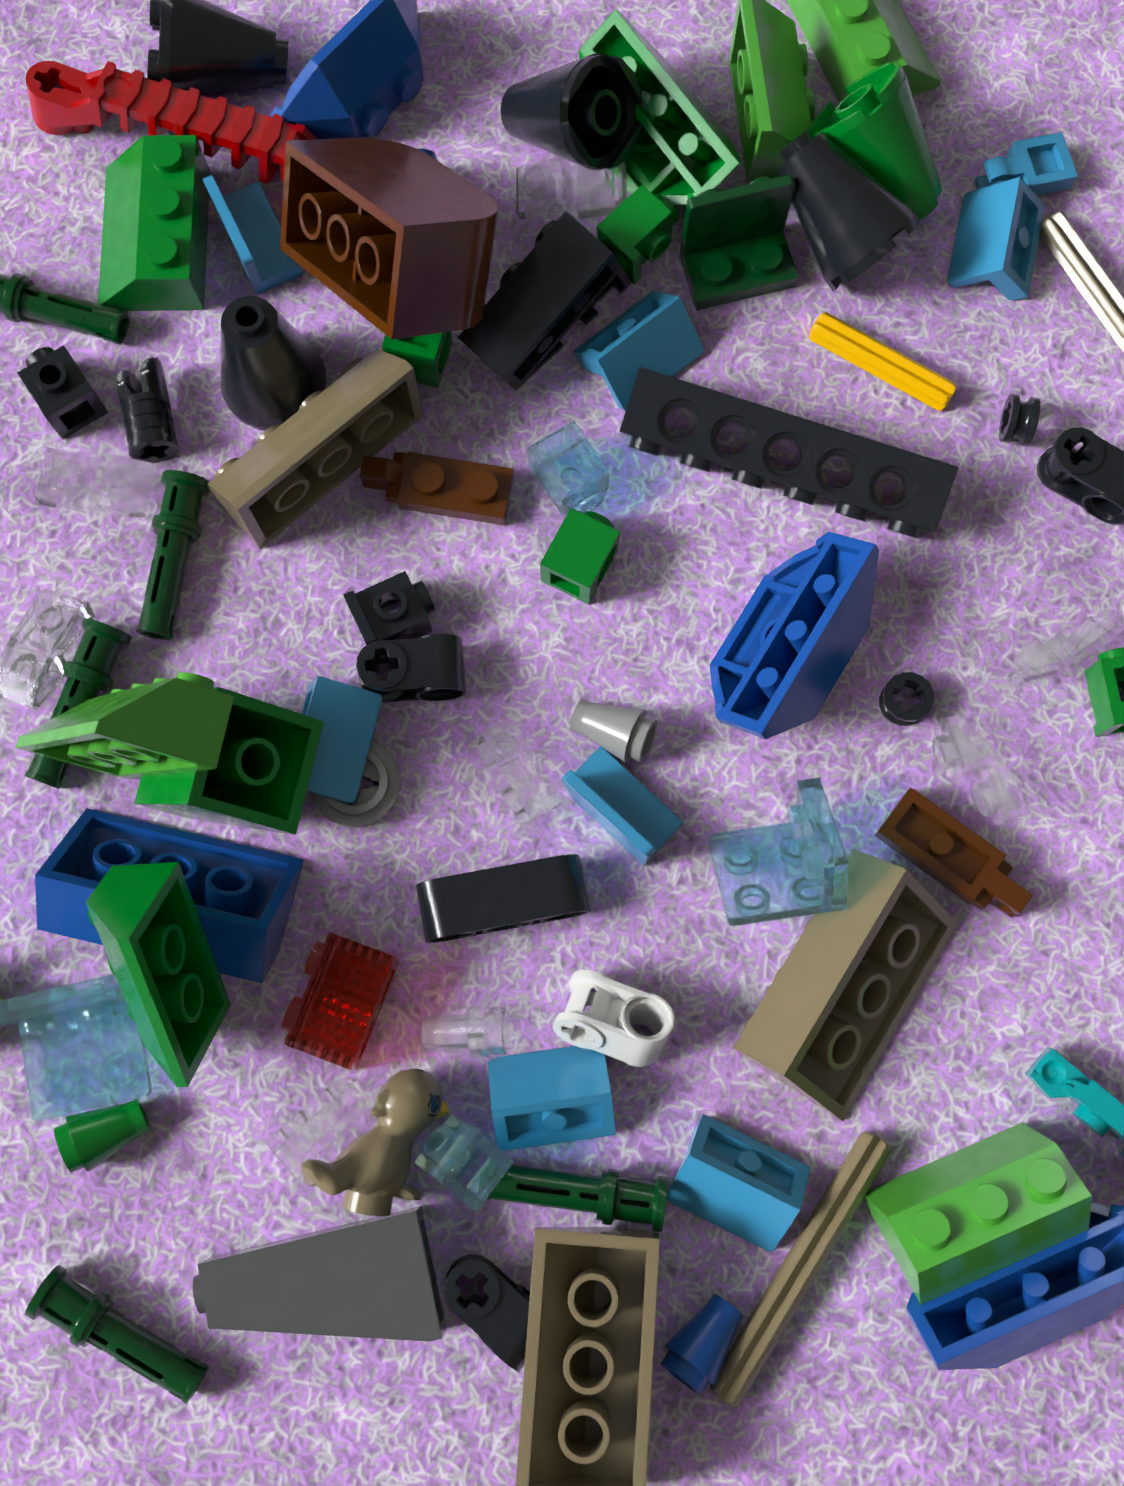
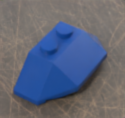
(359, 74)
(795, 637)
(1028, 1300)

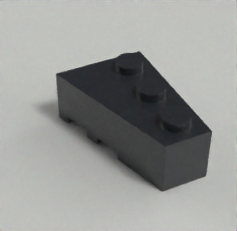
(544, 299)

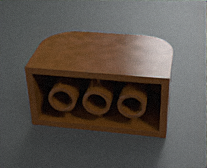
(389, 232)

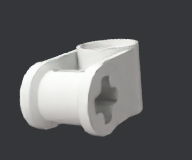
(610, 1019)

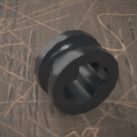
(1019, 419)
(894, 686)

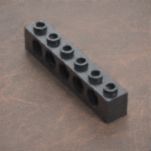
(923, 479)

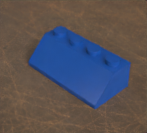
(236, 888)

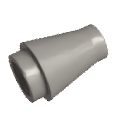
(617, 729)

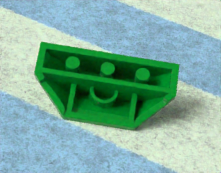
(679, 140)

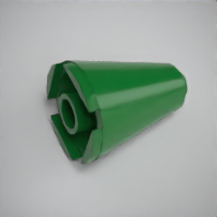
(885, 136)

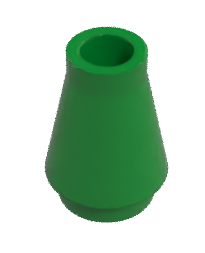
(99, 1133)

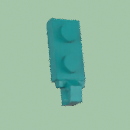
(1096, 1106)

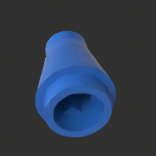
(702, 1345)

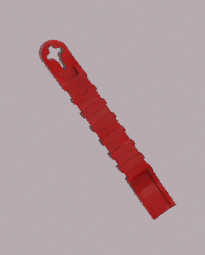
(74, 100)

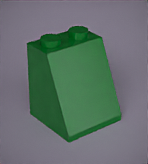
(258, 773)

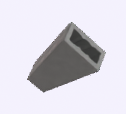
(332, 1282)

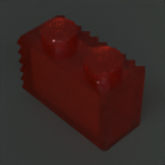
(340, 1000)

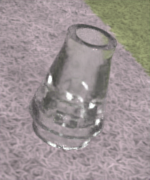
(470, 1032)

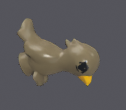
(379, 1161)

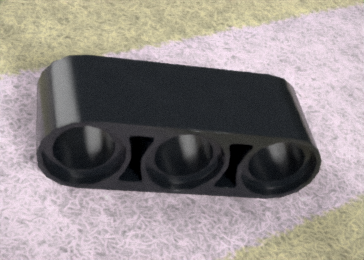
(502, 898)

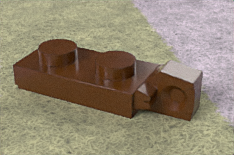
(441, 485)
(952, 854)

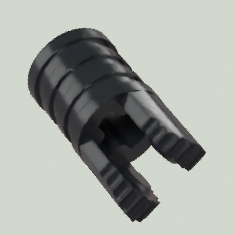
(147, 413)

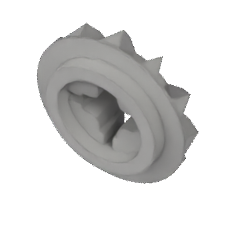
(372, 802)

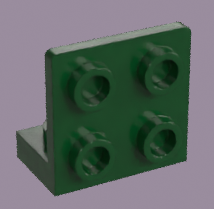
(737, 242)

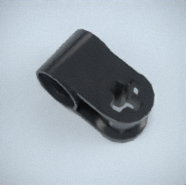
(1092, 477)
(419, 668)
(499, 1315)

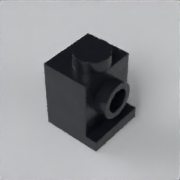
(61, 390)
(406, 623)

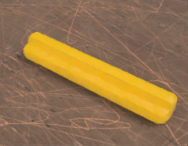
(882, 361)

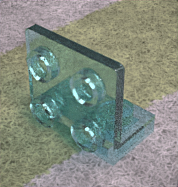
(783, 866)
(78, 1047)

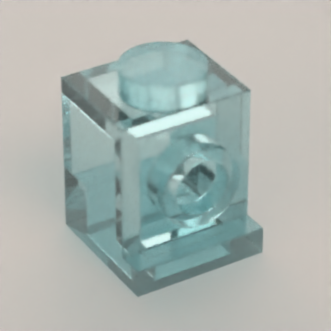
(567, 454)
(452, 1151)

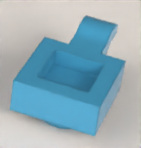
(1039, 161)

